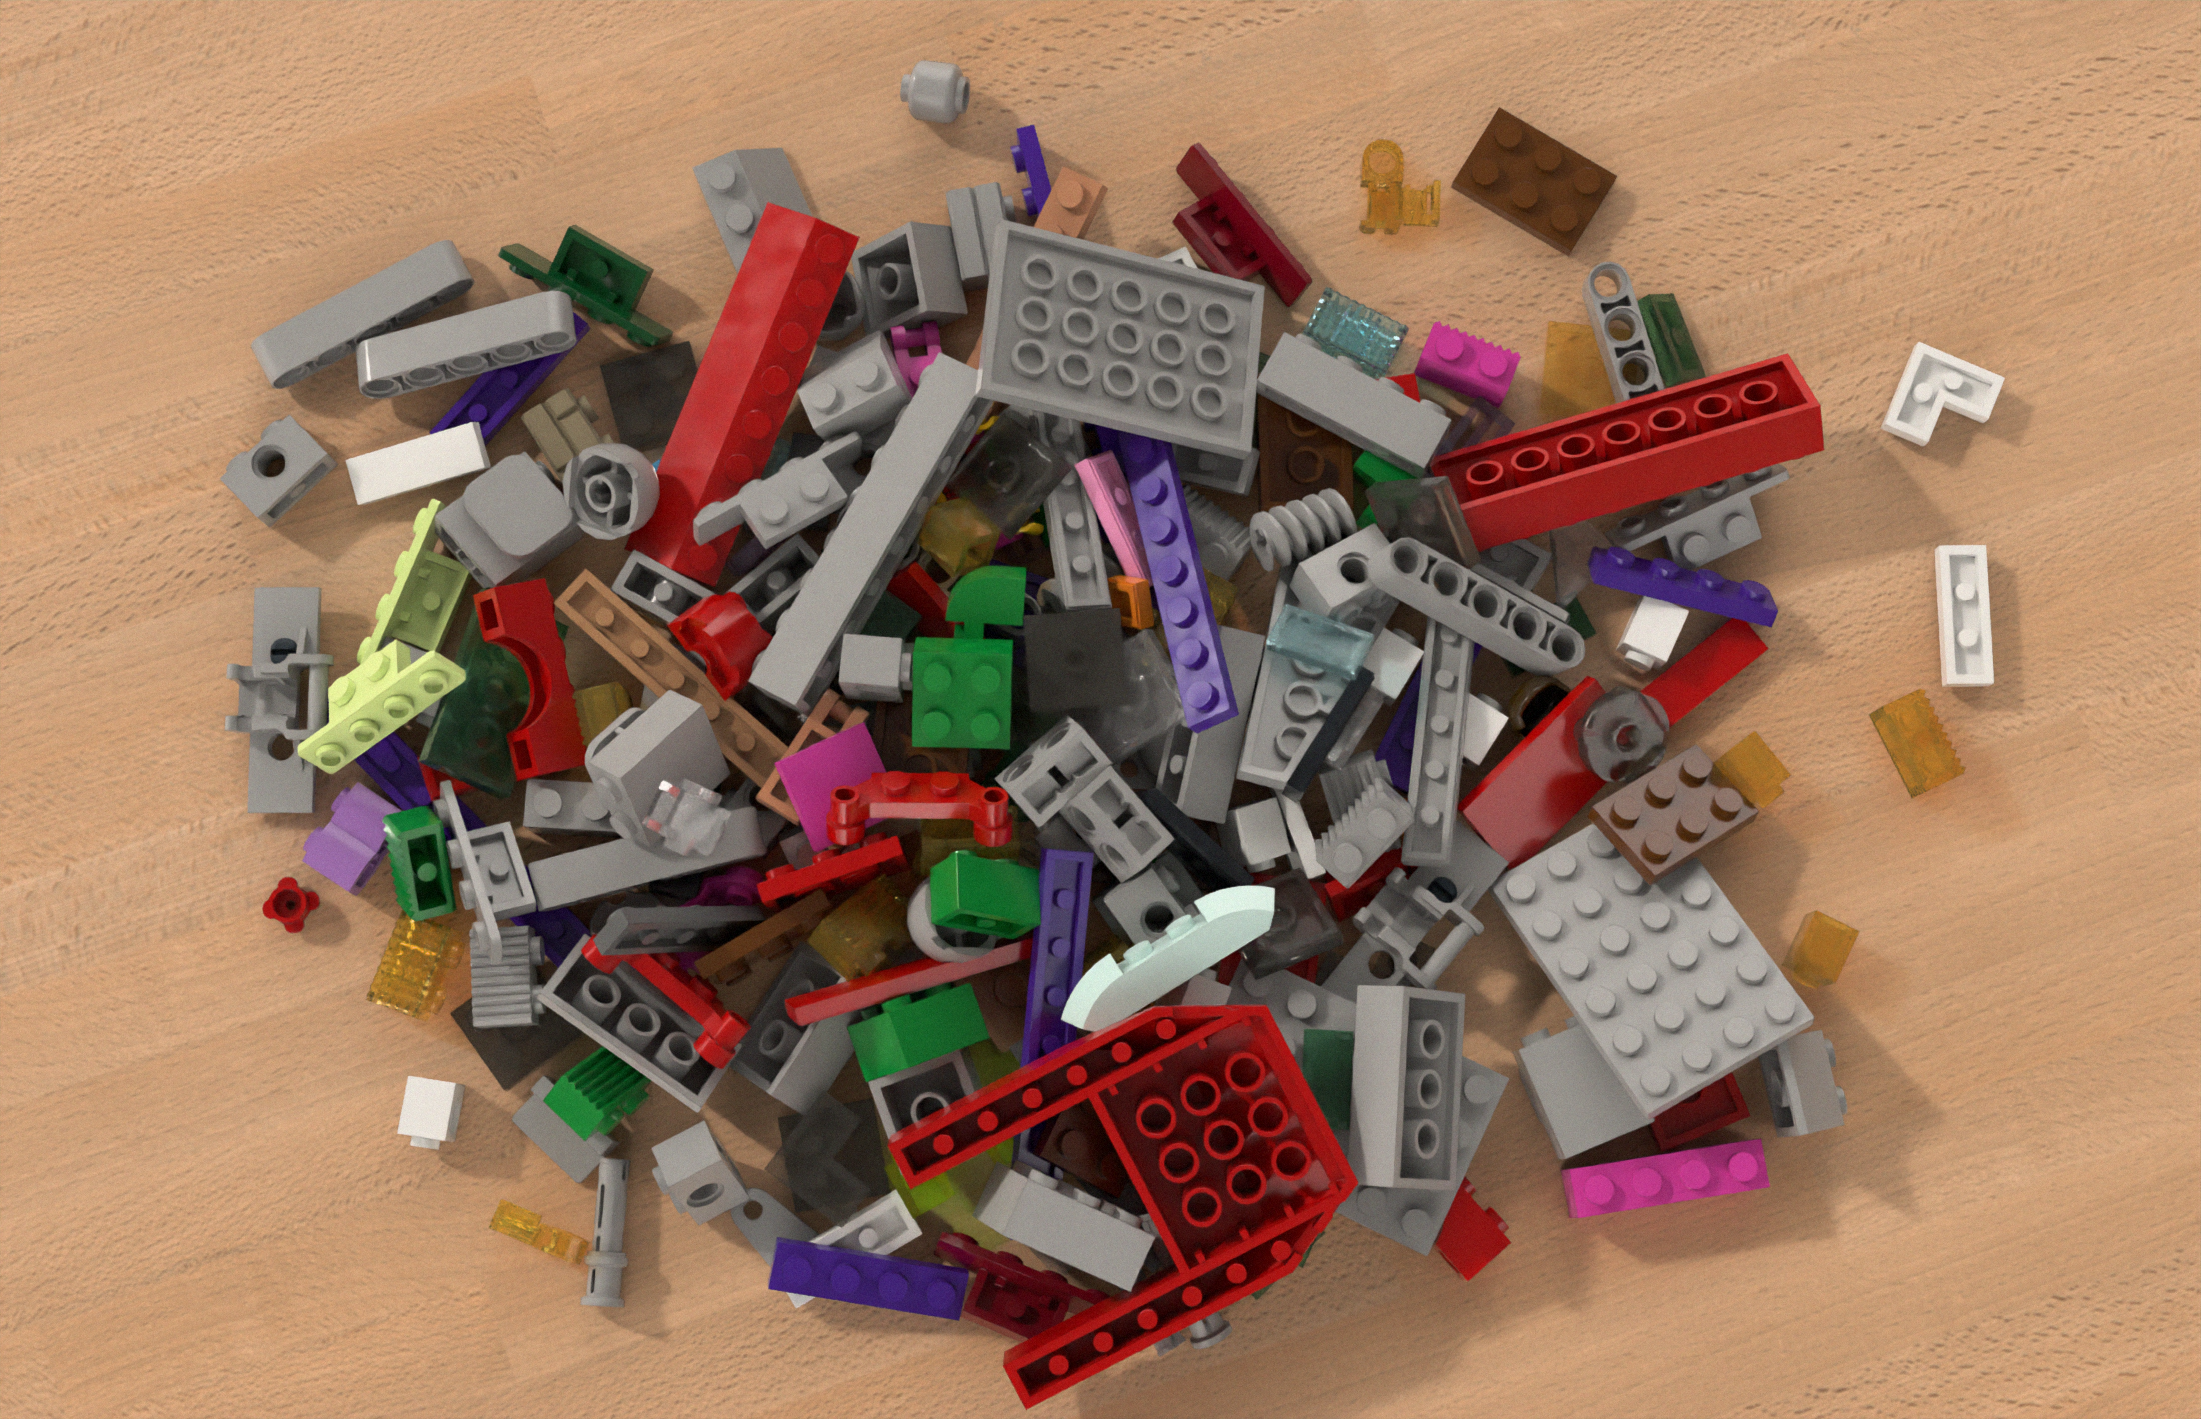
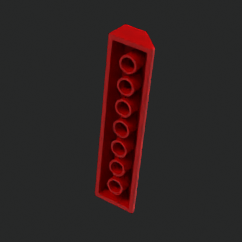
(744, 384)
(1634, 451)

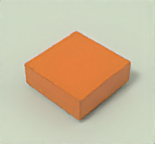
(1133, 599)

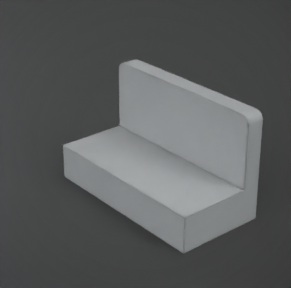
(557, 1138)

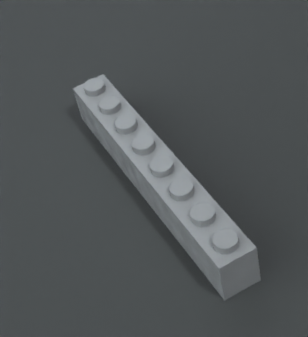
(872, 535)

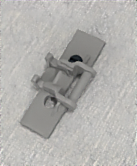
(269, 696)
(1409, 909)

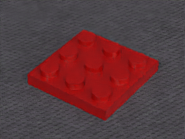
(834, 872)

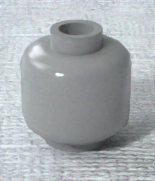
(935, 91)

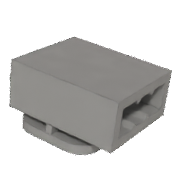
(509, 522)
(648, 747)
(1574, 1090)

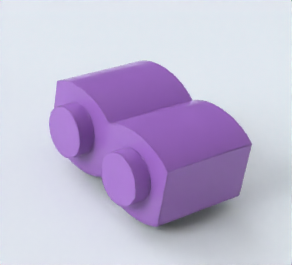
(353, 840)

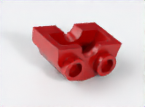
(725, 637)

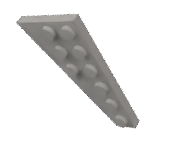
(1292, 696)

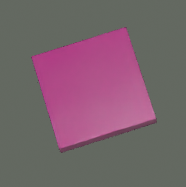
(818, 769)

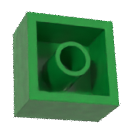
(962, 693)
(916, 1029)

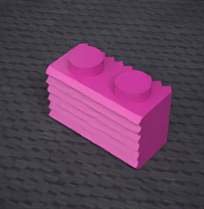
(1467, 364)

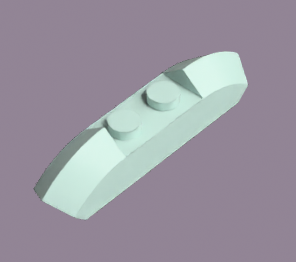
(1190, 946)

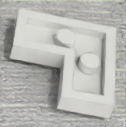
(1938, 381)

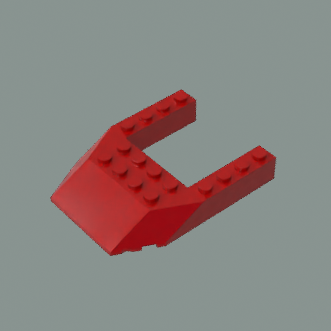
(1214, 1143)

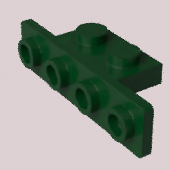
(595, 277)

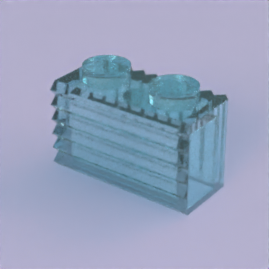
(1356, 332)

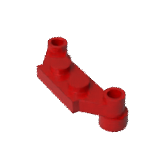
(923, 797)
(692, 994)

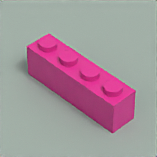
(1665, 1178)

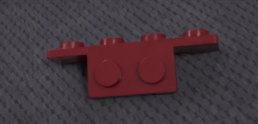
(1231, 232)
(1012, 1295)

